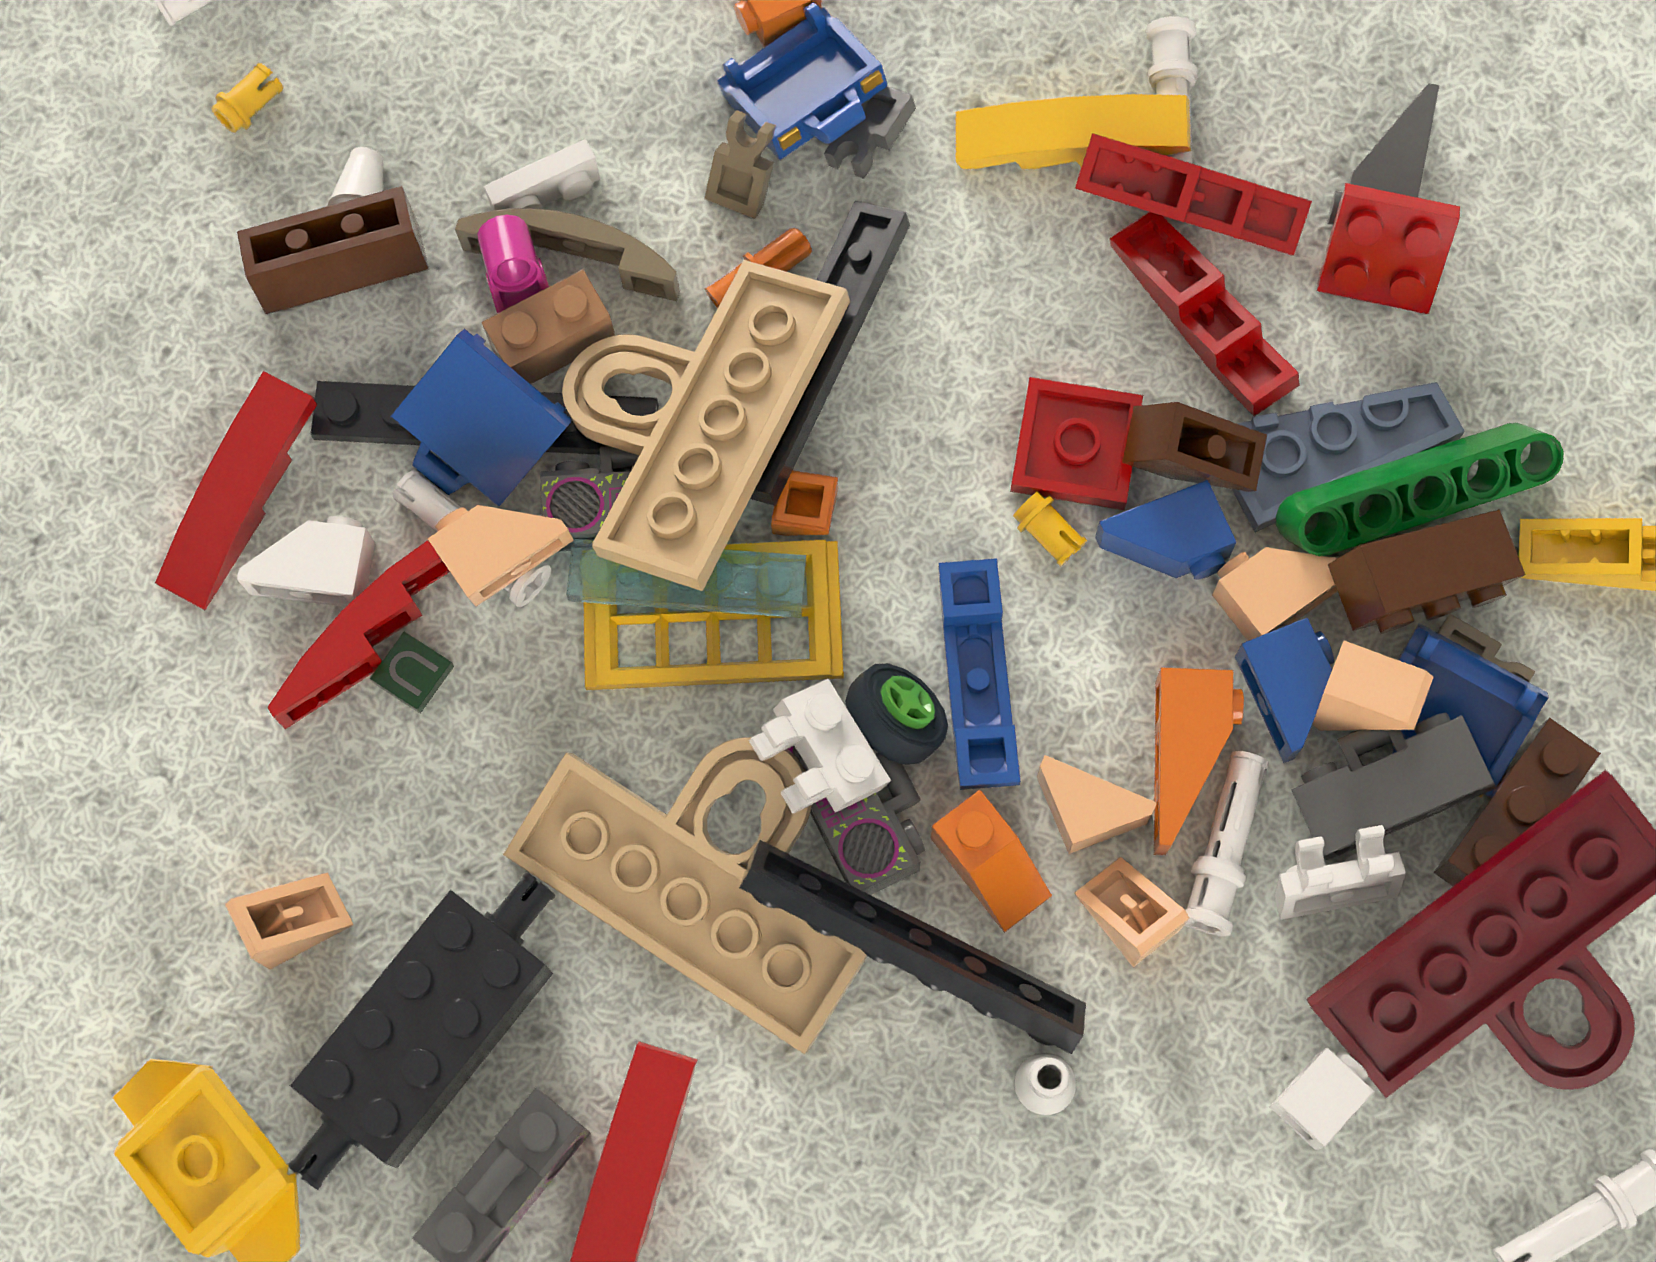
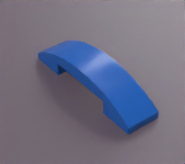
(978, 675)

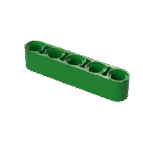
(1444, 492)

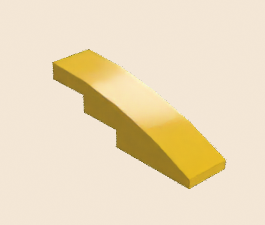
(1060, 128)
(1589, 551)

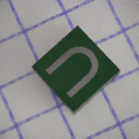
(412, 672)

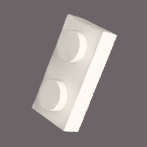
(559, 175)

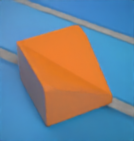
(805, 505)

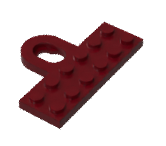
(1495, 939)

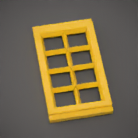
(823, 627)

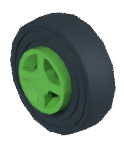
(897, 713)

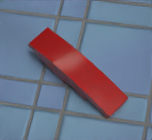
(1192, 194)
(1204, 312)
(235, 490)
(346, 647)
(635, 1156)

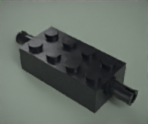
(421, 1030)

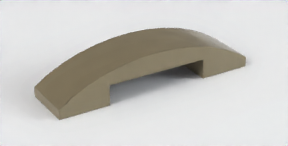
(576, 235)

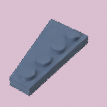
(1342, 440)

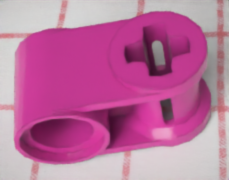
(510, 261)

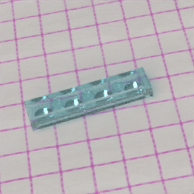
(739, 584)

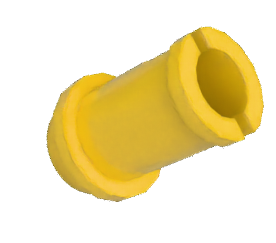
(245, 100)
(1049, 528)

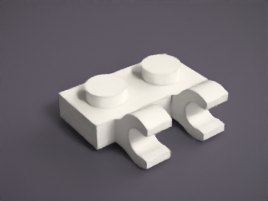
(829, 743)
(1359, 880)

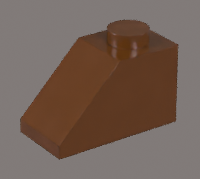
(1194, 446)

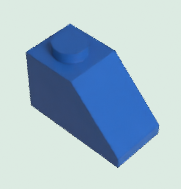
(1172, 533)
(1287, 680)

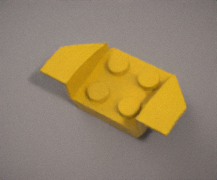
(207, 1164)

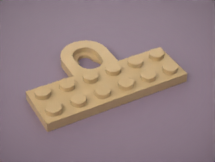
(718, 426)
(681, 893)

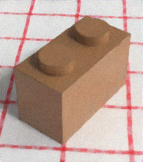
(549, 328)

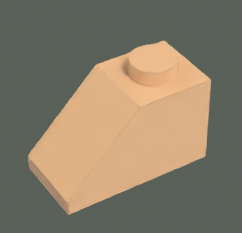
(495, 546)
(1272, 588)

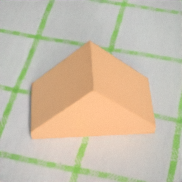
(1371, 692)
(1089, 807)
(1131, 910)
(288, 918)

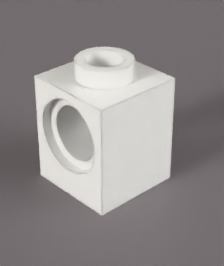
(1323, 1097)

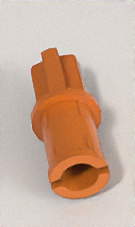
(780, 254)

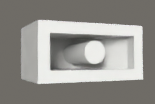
(314, 564)

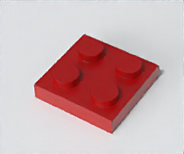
(1388, 248)
(1074, 443)

